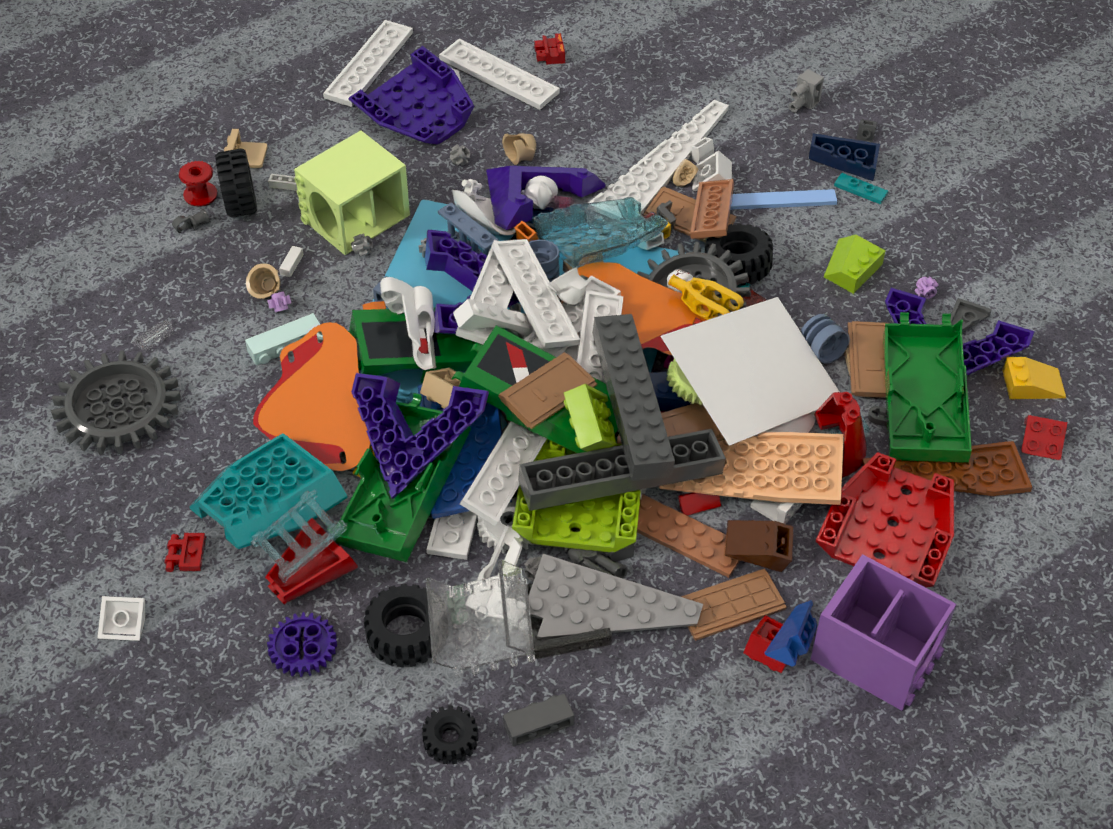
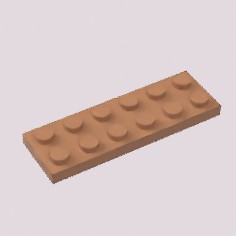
(712, 209)
(684, 535)

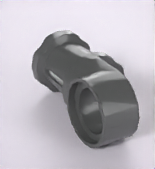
(191, 221)

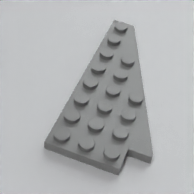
(584, 600)

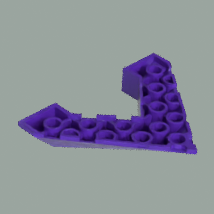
(506, 184)
(460, 263)
(1004, 341)
(397, 449)

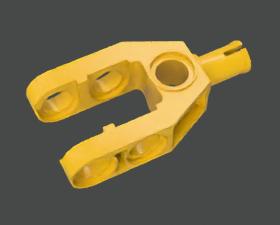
(701, 292)

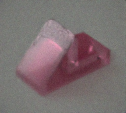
(563, 202)

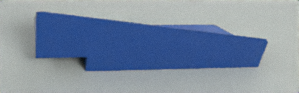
(794, 635)

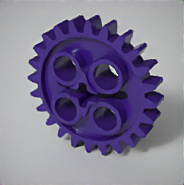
(282, 644)

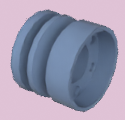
(548, 257)
(825, 338)

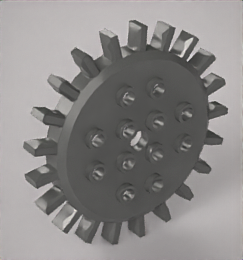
(698, 263)
(123, 425)

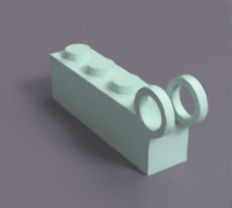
(270, 343)

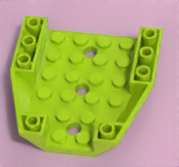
(603, 522)

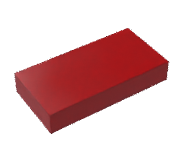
(698, 502)

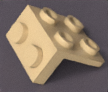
(255, 151)

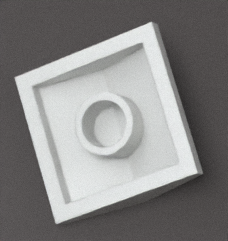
(121, 616)

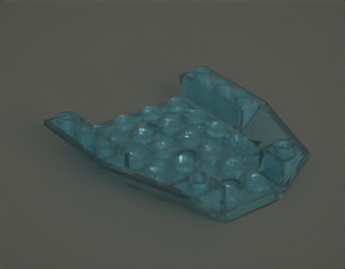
(597, 229)

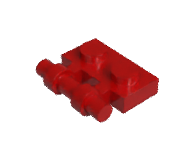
(191, 553)

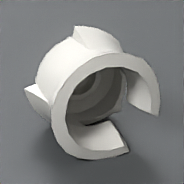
(541, 191)
(569, 287)

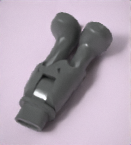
(590, 558)

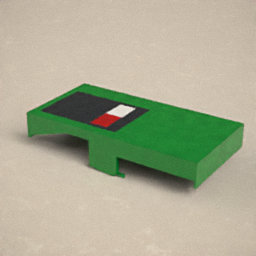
(386, 347)

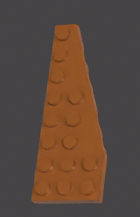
(991, 470)

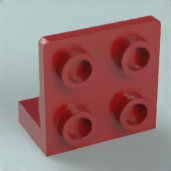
(1044, 437)

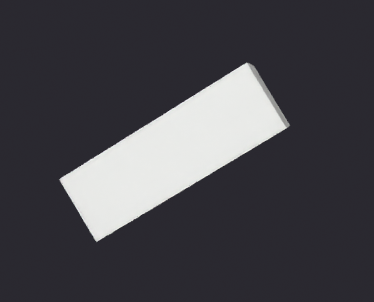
(282, 182)
(291, 261)

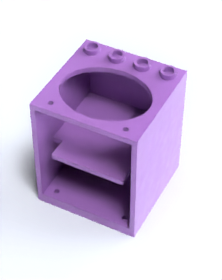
(882, 632)

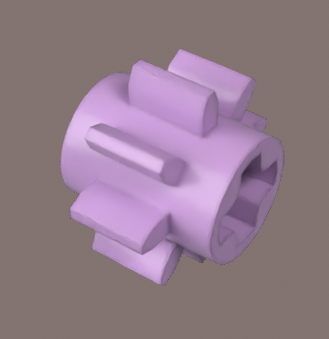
(926, 287)
(279, 301)

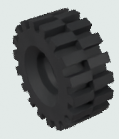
(450, 720)

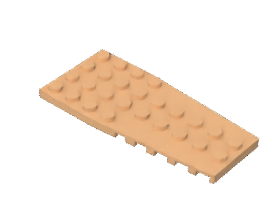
(777, 469)

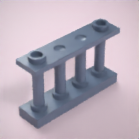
(467, 227)

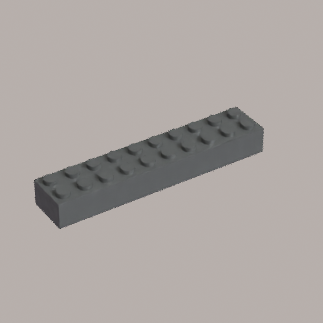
(633, 398)
(606, 471)

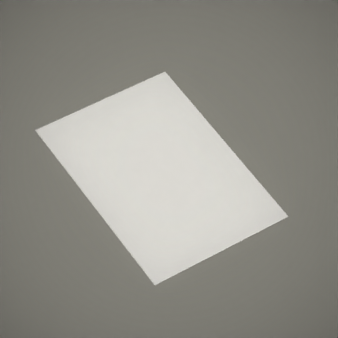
(751, 369)

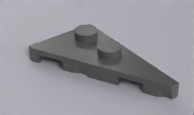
(969, 313)

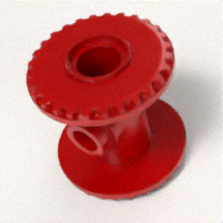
(196, 177)

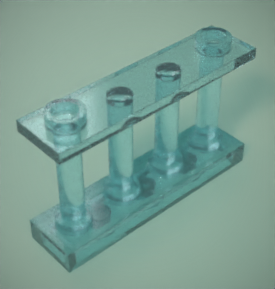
(302, 555)

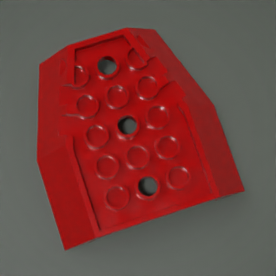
(875, 497)

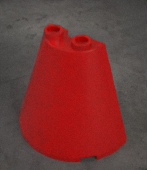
(844, 411)
(322, 569)

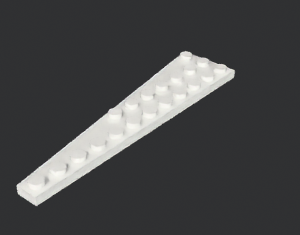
(659, 165)

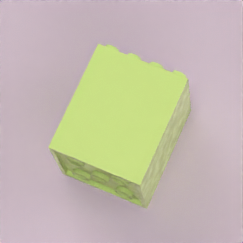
(352, 191)

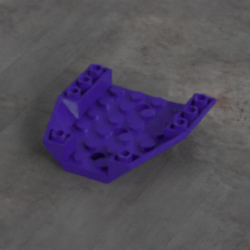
(423, 84)

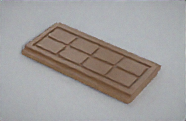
(682, 208)
(866, 359)
(543, 391)
(688, 420)
(735, 603)

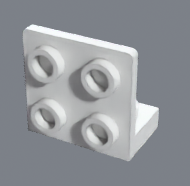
(776, 511)

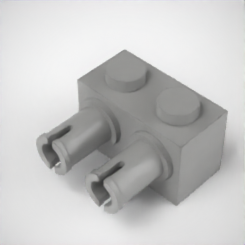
(807, 91)

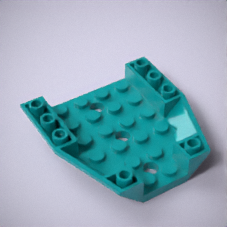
(259, 506)

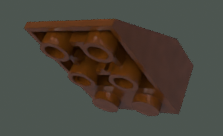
(760, 543)

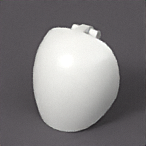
(478, 207)

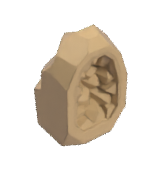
(684, 173)

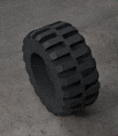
(236, 183)
(749, 246)
(396, 647)

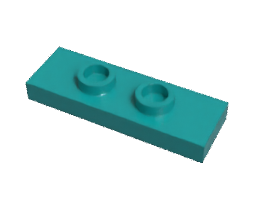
(861, 188)

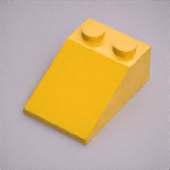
(1032, 379)

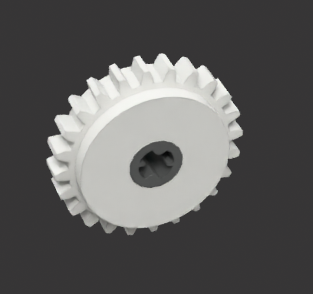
(492, 534)

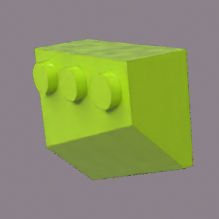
(854, 262)
(590, 418)

